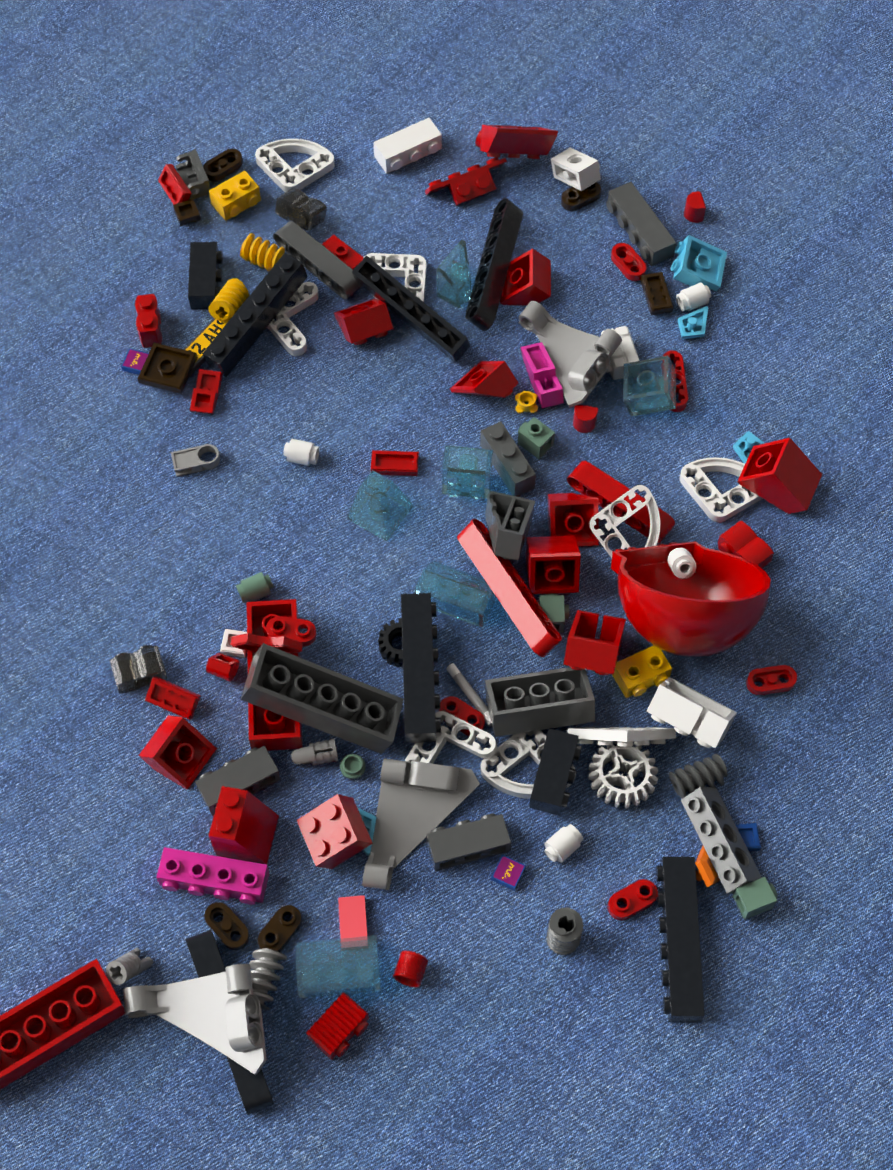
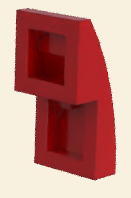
(206, 392)

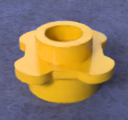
(530, 398)

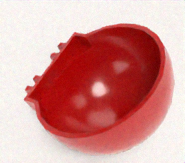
(694, 613)

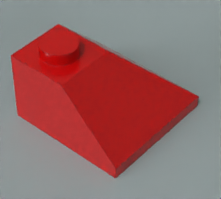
(487, 379)
(571, 515)

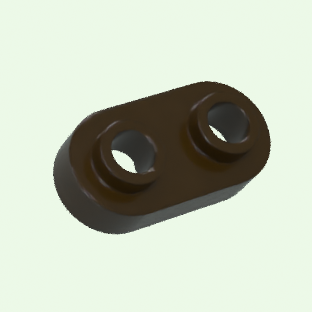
(221, 165)
(581, 198)
(227, 927)
(280, 929)

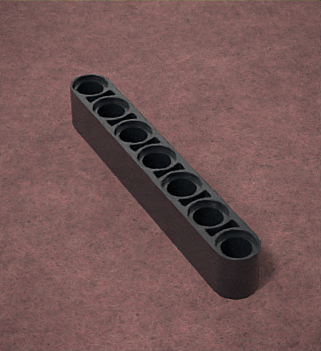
(494, 265)
(251, 1086)

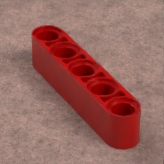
(595, 483)

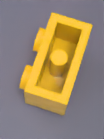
(235, 195)
(642, 671)

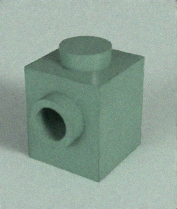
(536, 437)
(555, 609)
(755, 897)

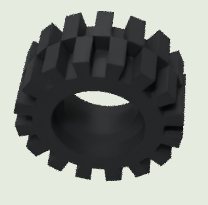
(385, 639)

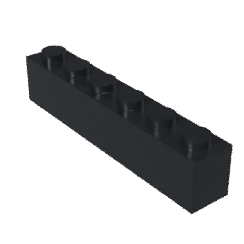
(411, 309)
(255, 314)
(418, 668)
(681, 940)

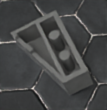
(508, 523)

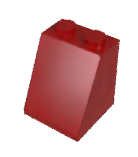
(781, 475)
(553, 564)
(242, 827)

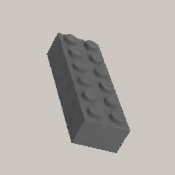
(322, 698)

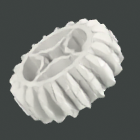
(639, 763)

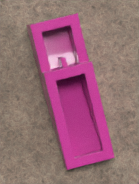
(542, 375)

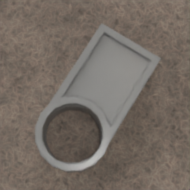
(188, 460)

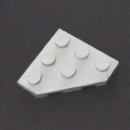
(623, 735)

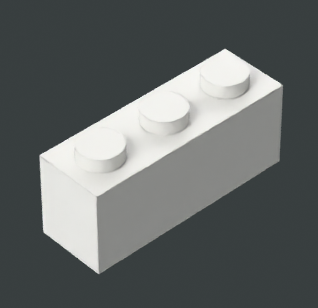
(407, 145)

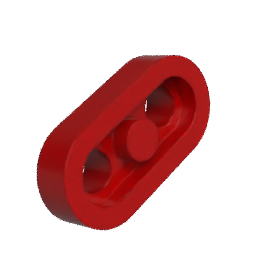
(630, 262)
(291, 629)
(770, 679)
(463, 711)
(633, 898)

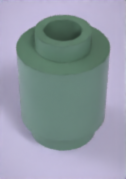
(254, 587)

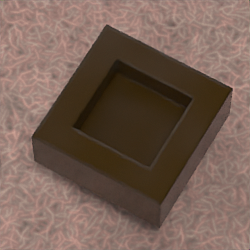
(186, 212)

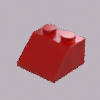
(527, 279)
(364, 321)
(177, 751)

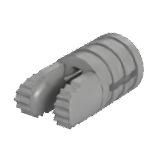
(307, 754)
(127, 967)

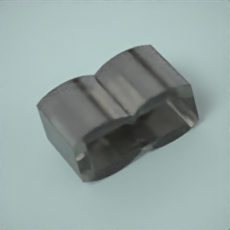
(300, 209)
(137, 668)

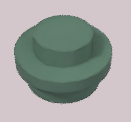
(352, 766)

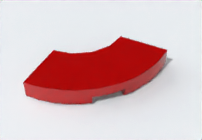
(253, 642)

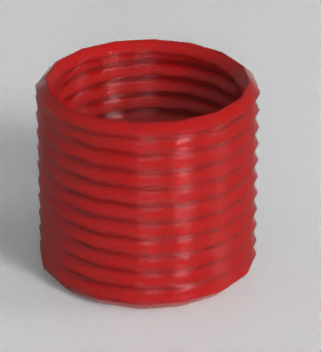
(410, 968)

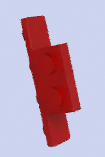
(470, 184)

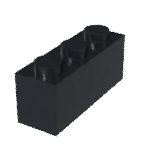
(204, 274)
(555, 772)

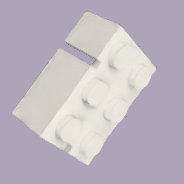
(691, 712)

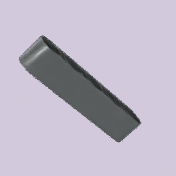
(317, 259)

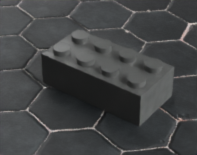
(539, 701)

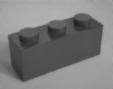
(508, 459)
(247, 773)
(468, 841)

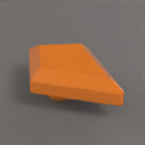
(705, 869)

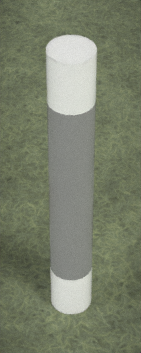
(469, 692)

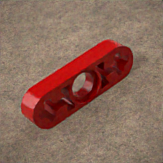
(681, 388)

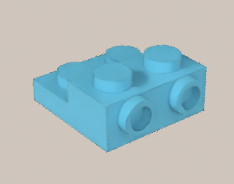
(699, 263)

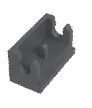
(193, 174)

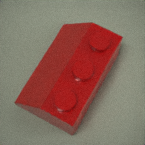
(516, 140)

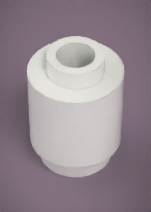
(693, 297)
(301, 452)
(681, 563)
(563, 843)

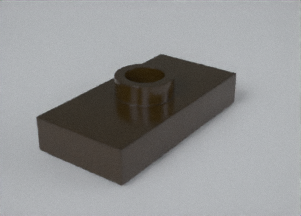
(656, 293)

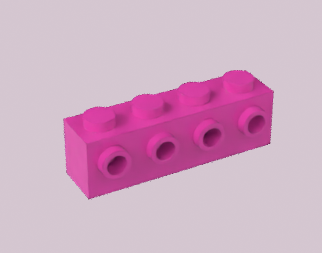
(213, 875)

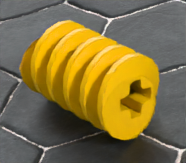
(261, 252)
(228, 300)

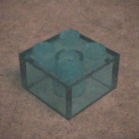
(649, 386)
(466, 472)

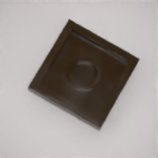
(167, 368)

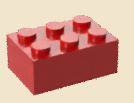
(594, 654)

